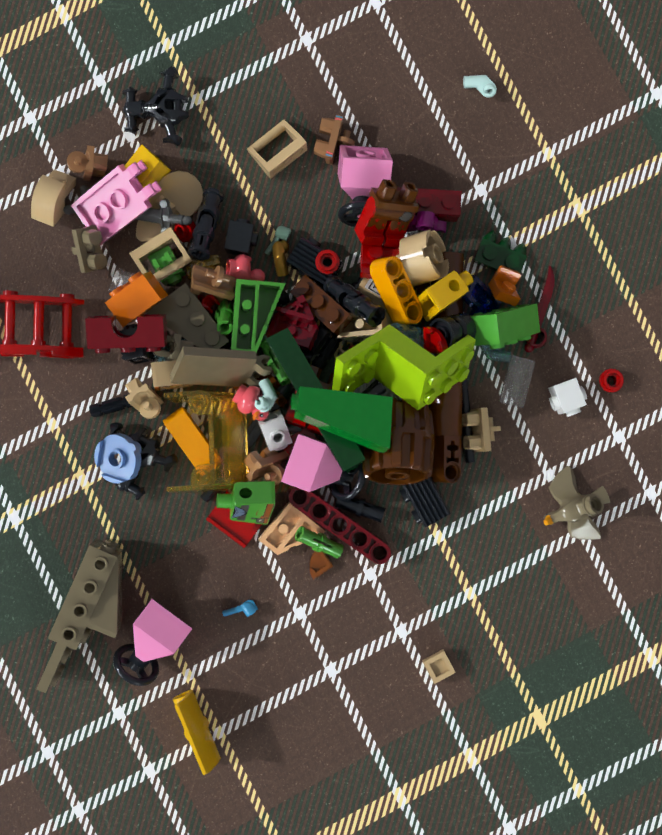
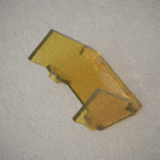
(226, 441)

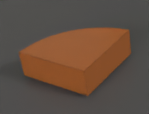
(319, 564)

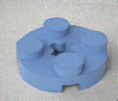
(129, 453)

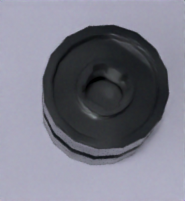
(455, 327)

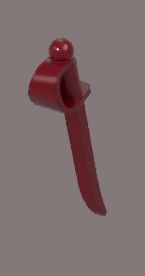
(542, 308)

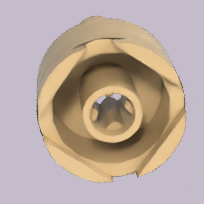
(423, 257)

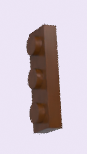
(322, 305)

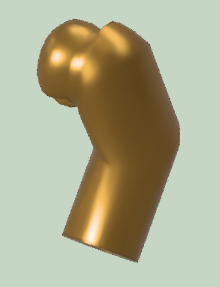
(279, 249)

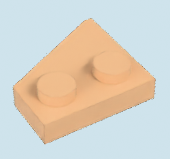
(281, 532)

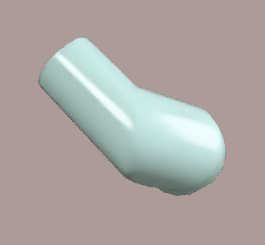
(481, 83)
(268, 398)

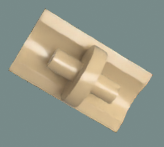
(143, 399)
(482, 430)

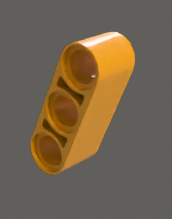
(396, 290)
(188, 436)

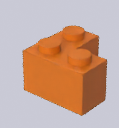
(135, 297)

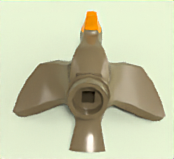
(576, 507)

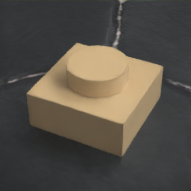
(438, 666)

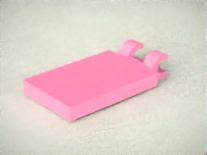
(116, 200)

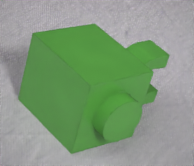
(163, 258)

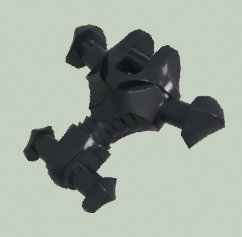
(164, 107)
(149, 457)

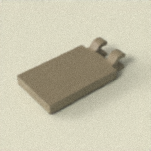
(219, 367)

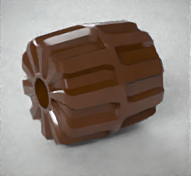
(410, 450)

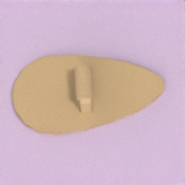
(184, 196)

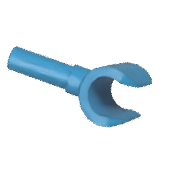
(247, 607)

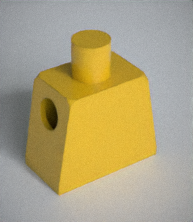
(155, 167)
(444, 293)

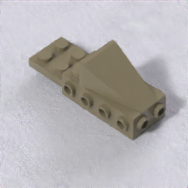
(90, 605)

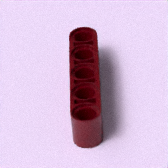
(345, 535)

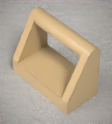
(285, 156)
(155, 244)

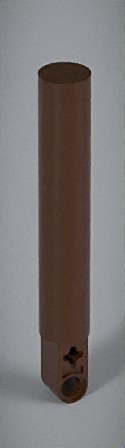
(448, 406)

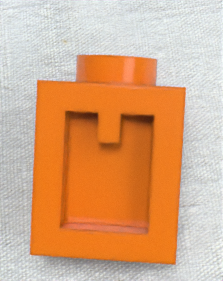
(503, 285)

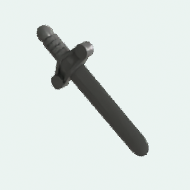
(164, 216)

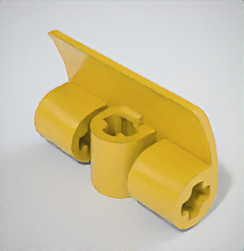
(197, 731)

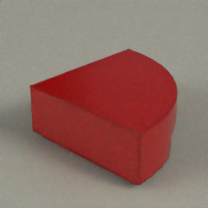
(434, 340)

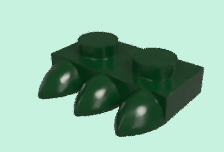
(494, 255)

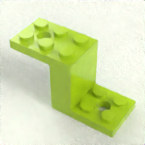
(403, 366)

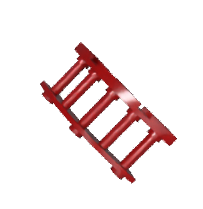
(66, 348)

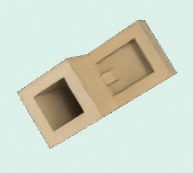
(50, 196)

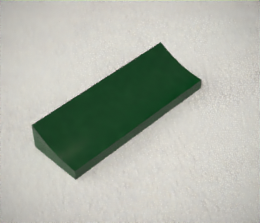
(302, 374)

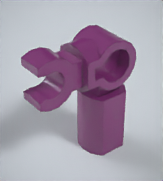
(425, 221)

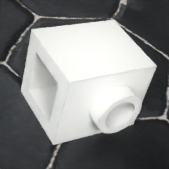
(567, 397)
(275, 431)

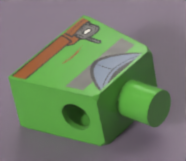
(249, 501)

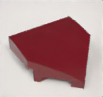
(298, 320)

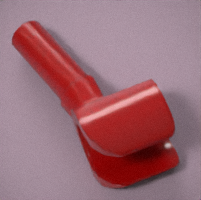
(208, 301)

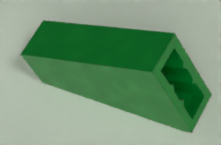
(350, 415)

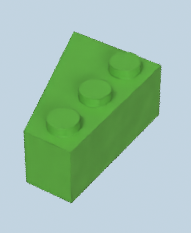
(252, 312)
(506, 325)

